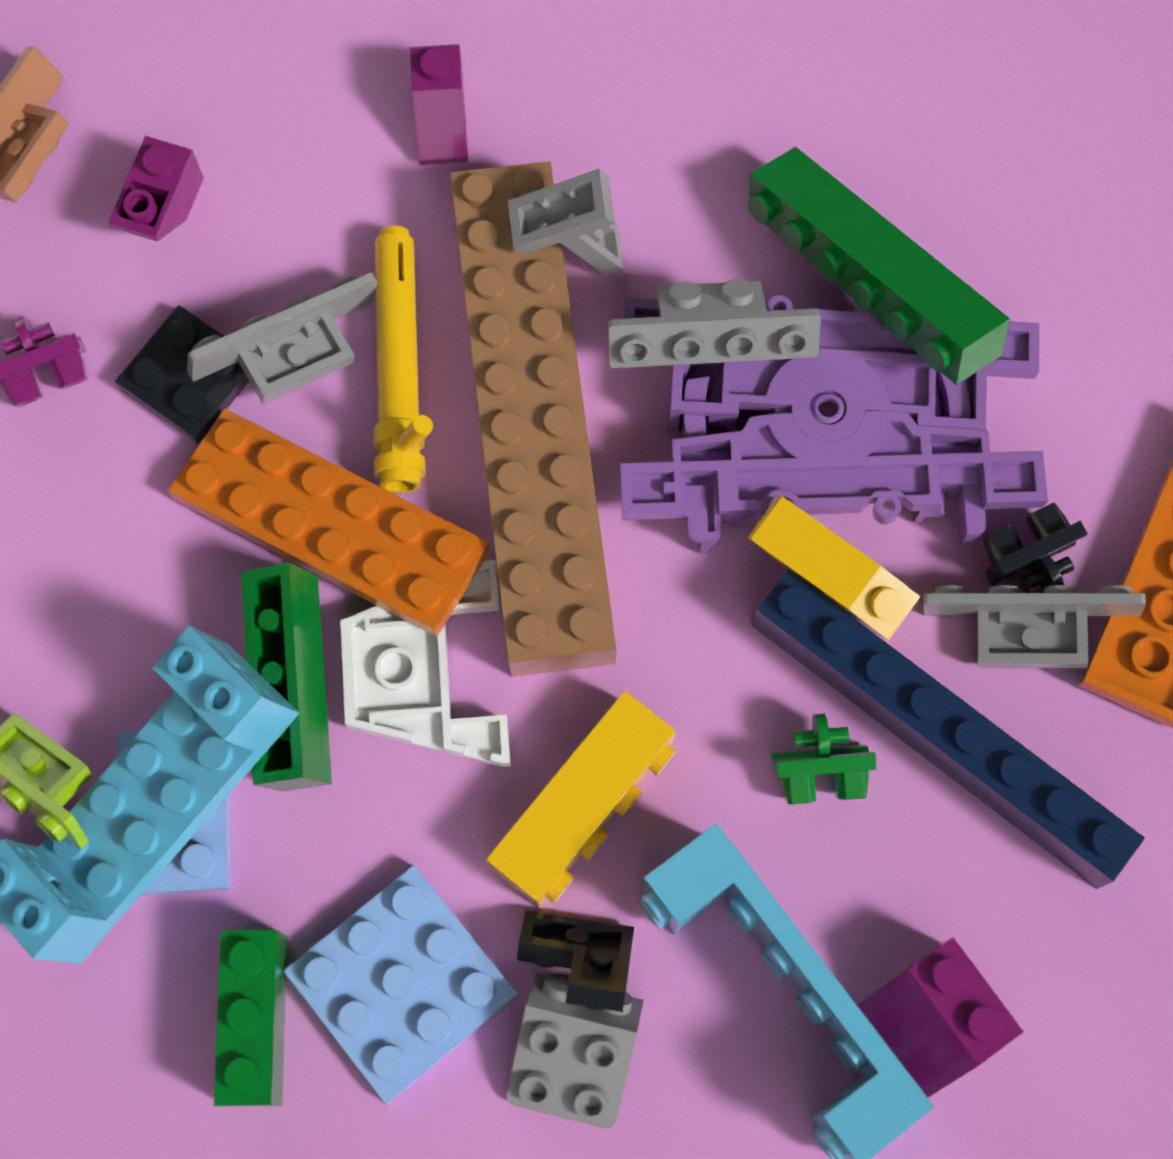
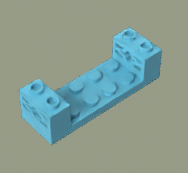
(145, 803)
(885, 1096)

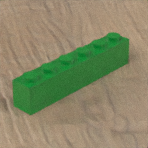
(878, 265)

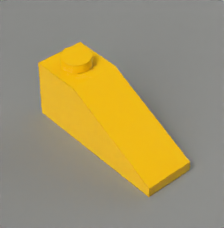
(834, 567)

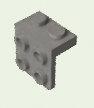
(572, 1057)

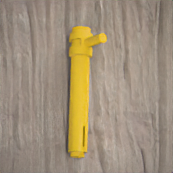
(399, 428)

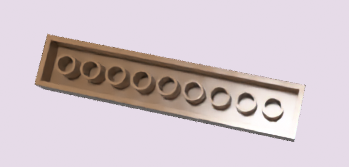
(532, 432)

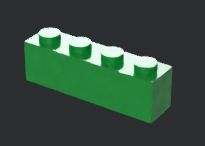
(287, 651)

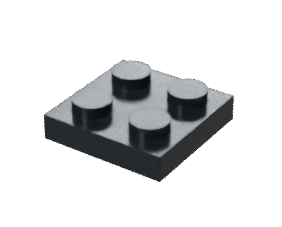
(161, 380)

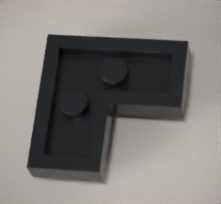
(591, 949)

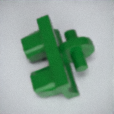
(846, 763)

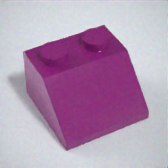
(940, 1017)

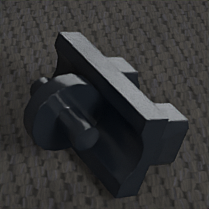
(1053, 536)

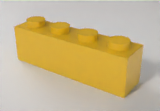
(582, 799)

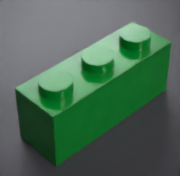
(250, 1018)

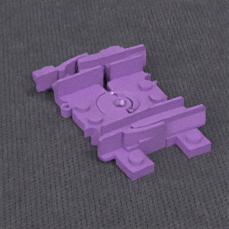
(879, 449)

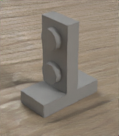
(573, 214)

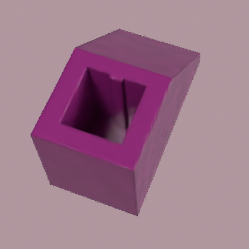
(157, 190)

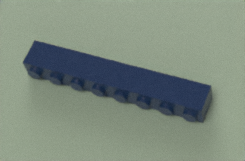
(947, 731)

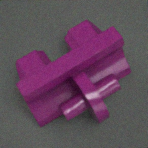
(62, 356)

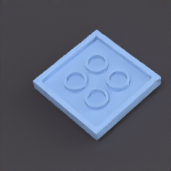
(400, 984)

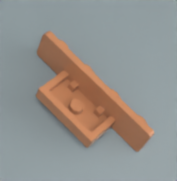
(27, 127)

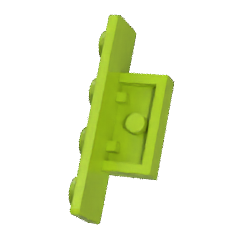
(41, 779)

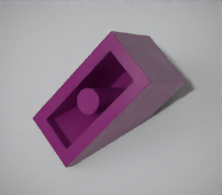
(439, 104)

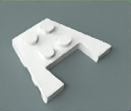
(401, 681)

